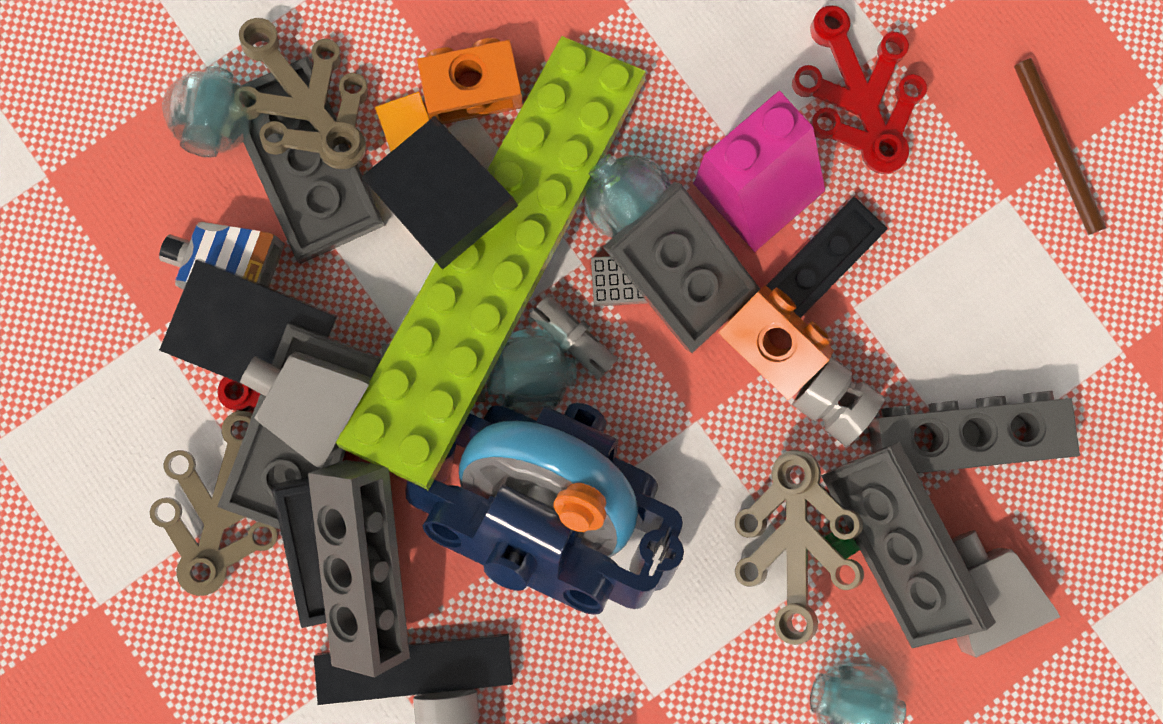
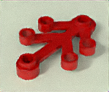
(861, 97)

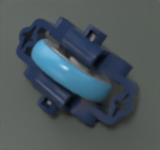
(509, 517)

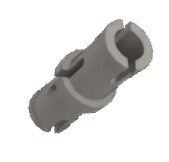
(573, 336)

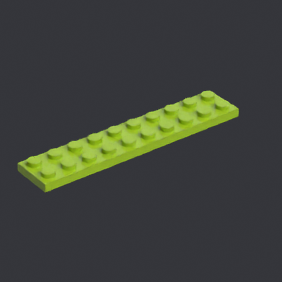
(474, 303)

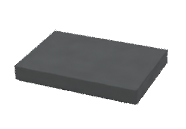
(682, 267)

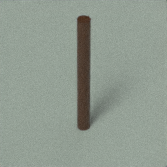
(1060, 146)

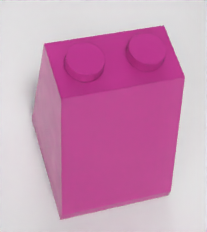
(763, 171)

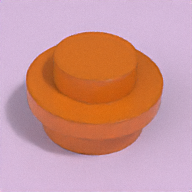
(581, 507)

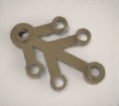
(303, 101)
(212, 517)
(797, 538)

